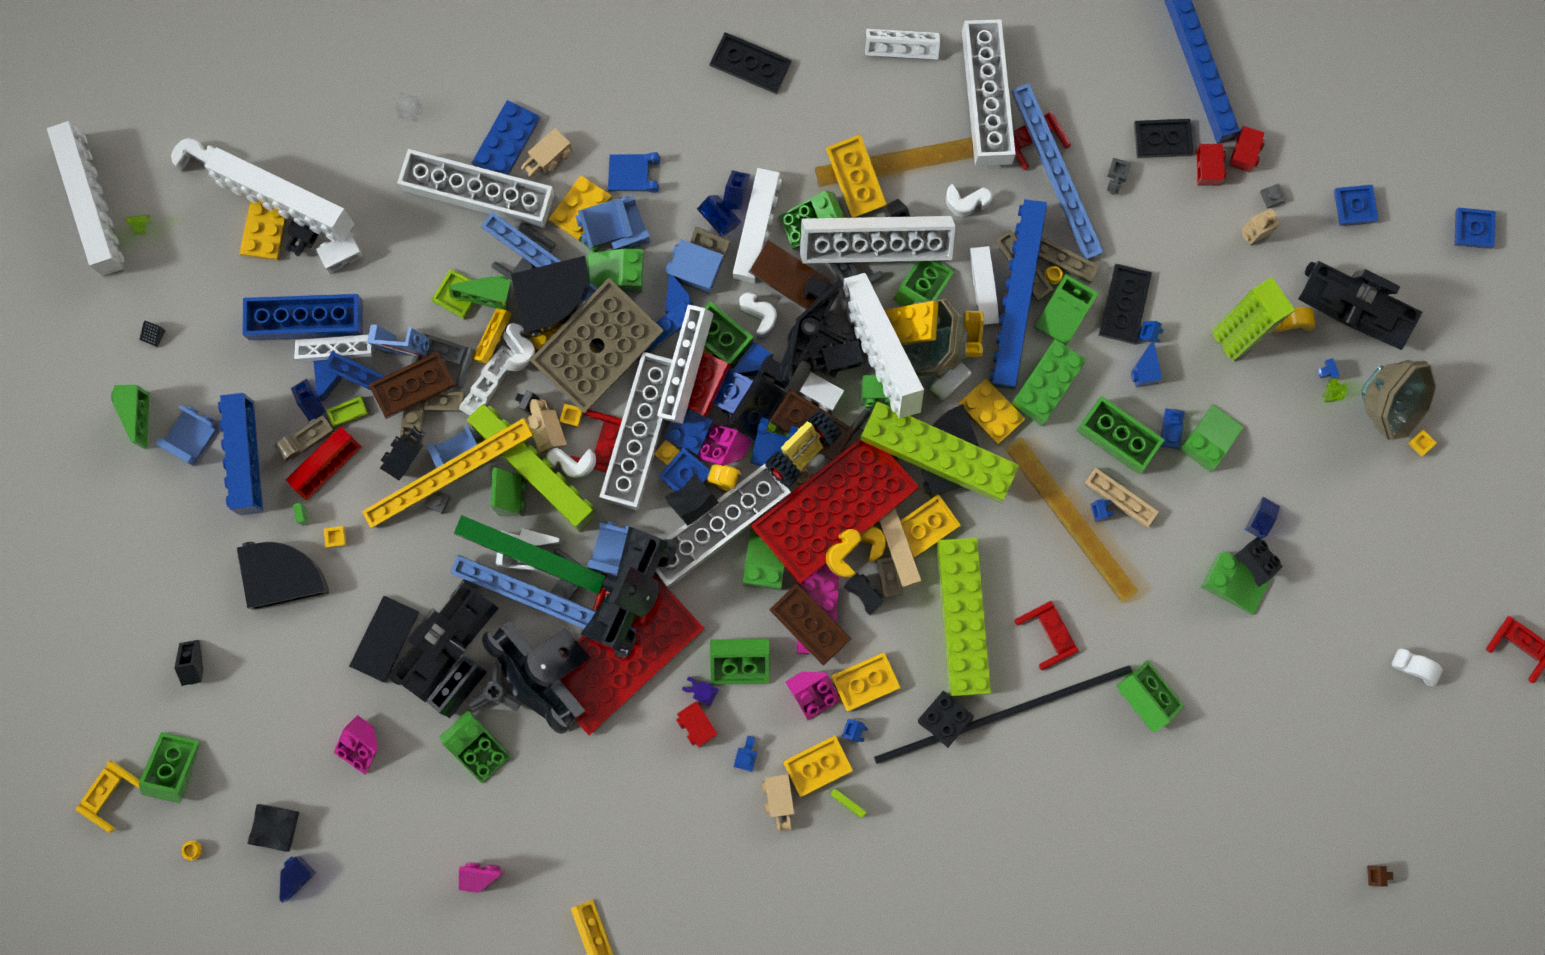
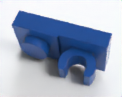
(1172, 428)

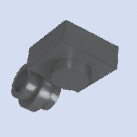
(1118, 171)

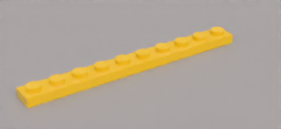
(448, 473)

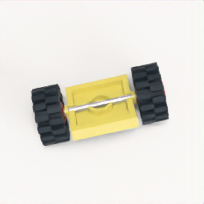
(802, 448)

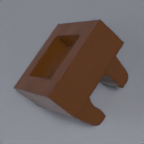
(1378, 875)

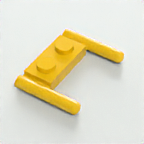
(101, 791)

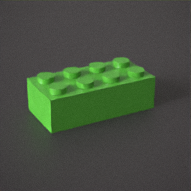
(1048, 382)
(1120, 435)

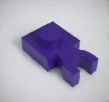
(704, 692)

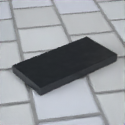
(750, 63)
(1125, 304)
(384, 639)

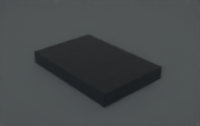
(1163, 138)
(757, 403)

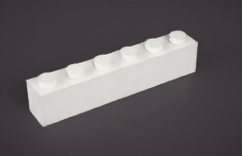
(757, 222)
(685, 364)

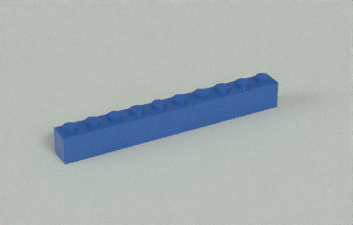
(1203, 69)
(1019, 294)

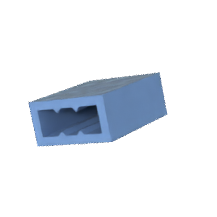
(695, 266)

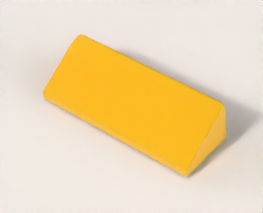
(591, 929)

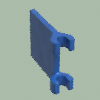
(630, 172)
(768, 443)

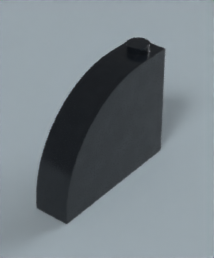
(551, 294)
(957, 424)
(278, 574)

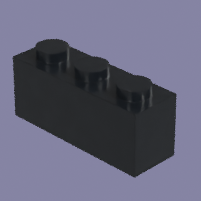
(456, 686)

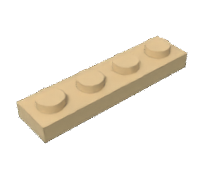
(1121, 497)

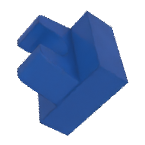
(1150, 332)
(1330, 370)
(1099, 509)
(853, 730)

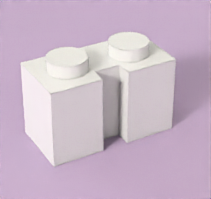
(337, 254)
(821, 392)

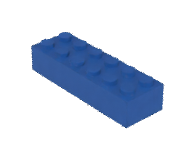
(302, 317)
(241, 454)

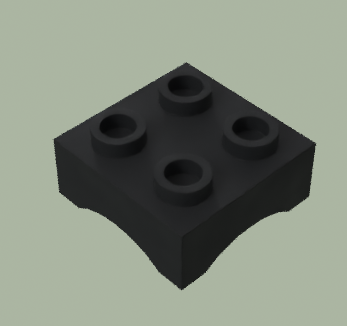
(692, 500)
(1259, 560)
(860, 587)
(945, 718)
(273, 827)

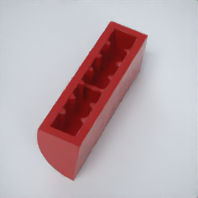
(323, 463)

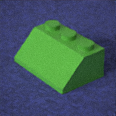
(739, 661)
(1150, 696)

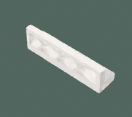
(902, 44)
(320, 348)

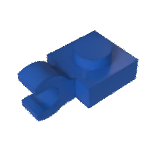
(746, 757)

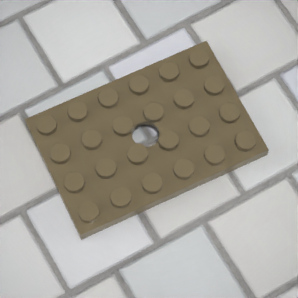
(604, 316)

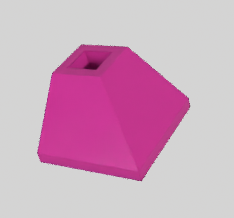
(724, 446)
(813, 692)
(357, 744)
(477, 878)

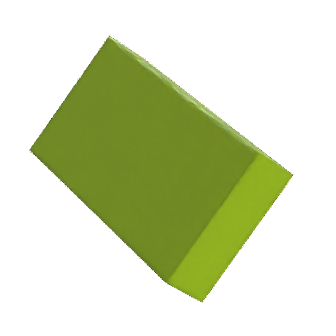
(347, 411)
(848, 803)

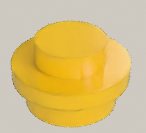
(1053, 275)
(191, 850)

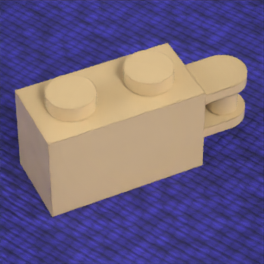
(547, 153)
(1260, 226)
(545, 427)
(779, 799)

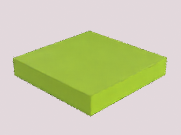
(443, 299)

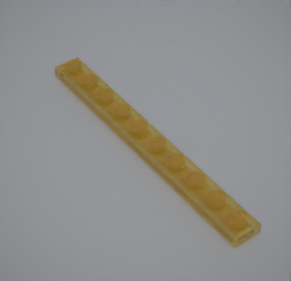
(907, 159)
(1071, 520)

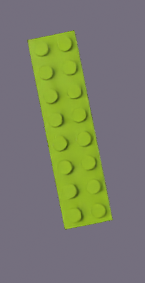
(1252, 319)
(939, 453)
(536, 471)
(963, 617)

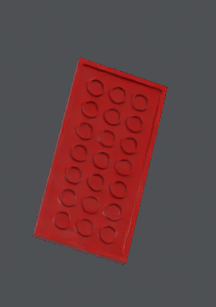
(843, 495)
(611, 680)

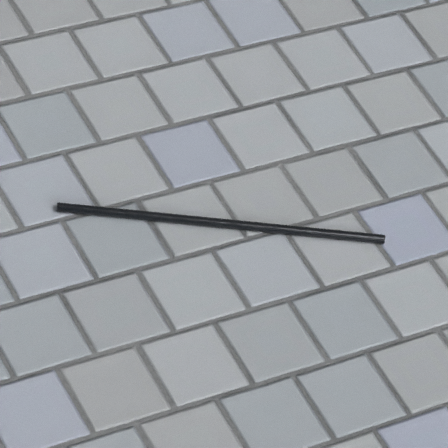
(1009, 712)

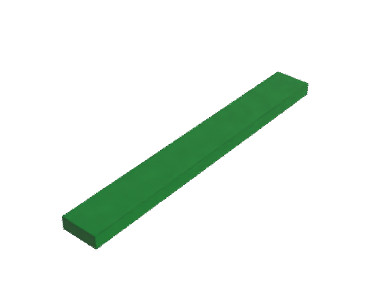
(529, 554)

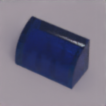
(718, 216)

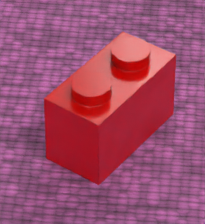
(1247, 149)
(1210, 164)
(697, 724)

